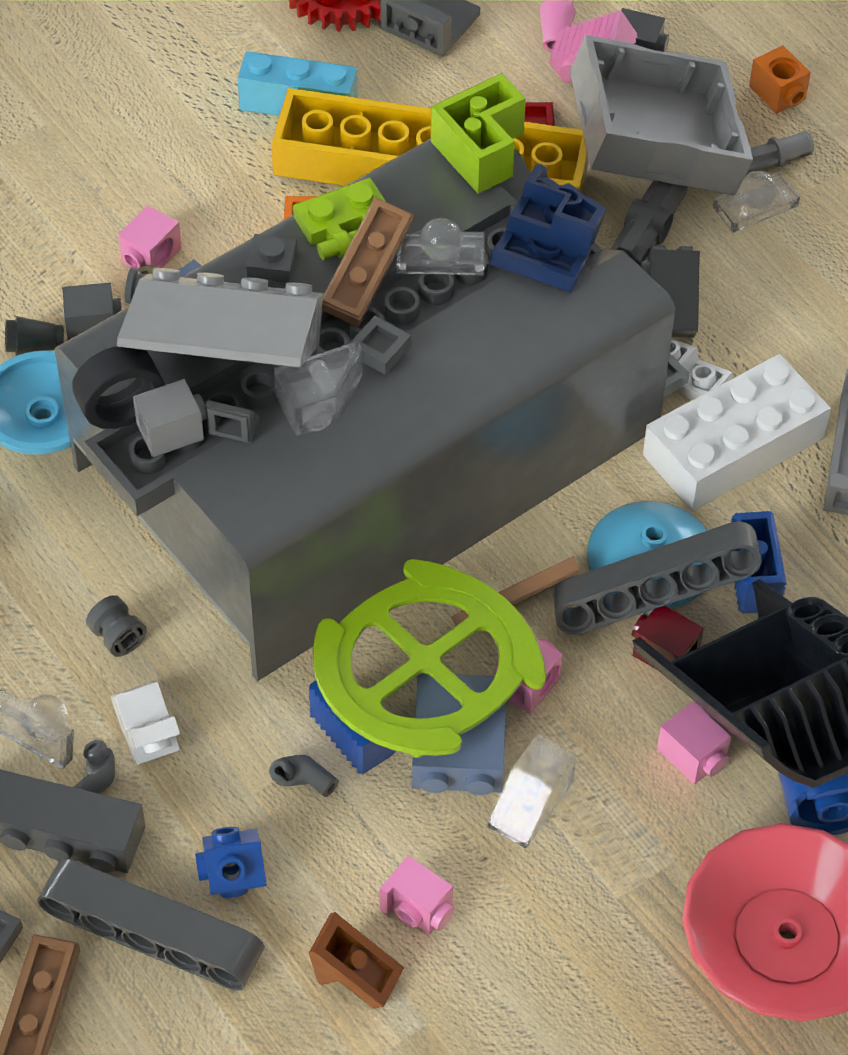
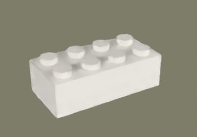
(735, 431)

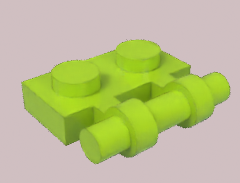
(335, 215)

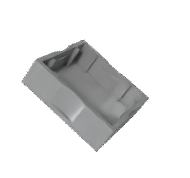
(659, 115)

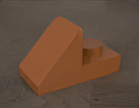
(355, 961)

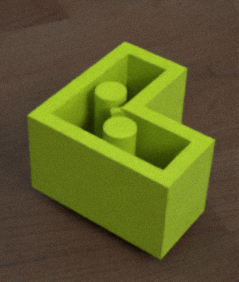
(478, 131)

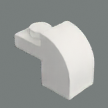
(146, 722)

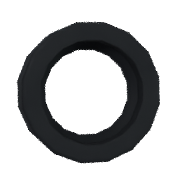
(103, 372)

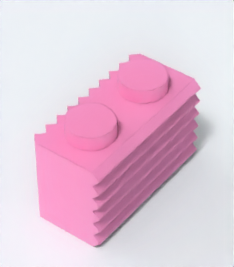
(568, 41)

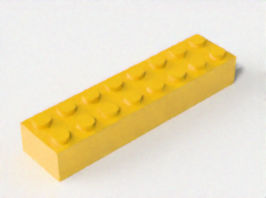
(348, 137)

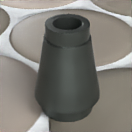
(32, 335)

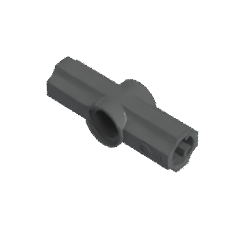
(649, 220)

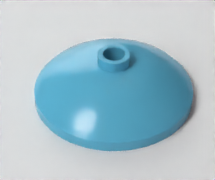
(27, 394)
(628, 529)

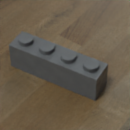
(69, 822)

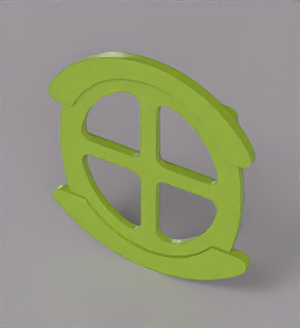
(428, 582)

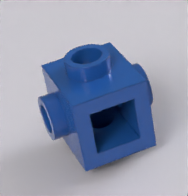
(231, 861)

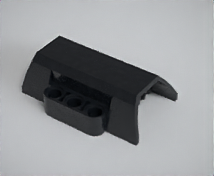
(775, 684)

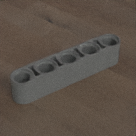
(672, 563)
(151, 924)

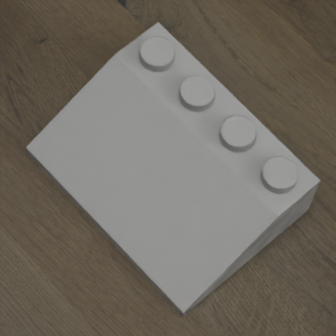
(223, 318)

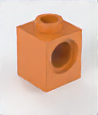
(779, 79)

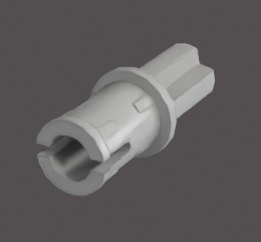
(781, 150)

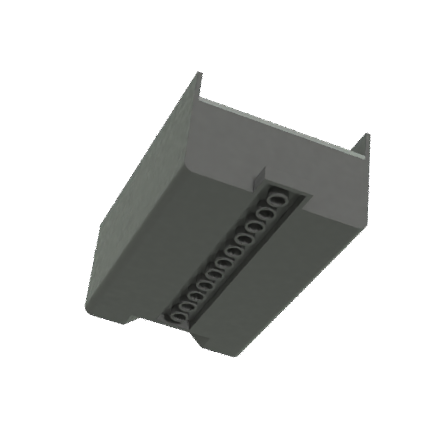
(472, 427)

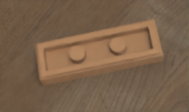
(366, 261)
(533, 585)
(39, 996)

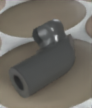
(99, 767)
(301, 771)

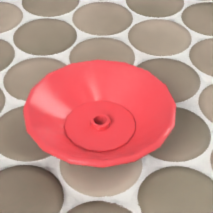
(753, 891)

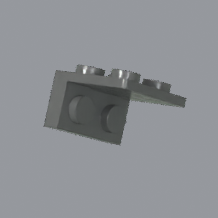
(428, 23)

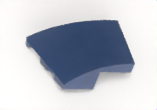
(549, 232)

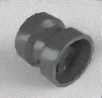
(118, 628)

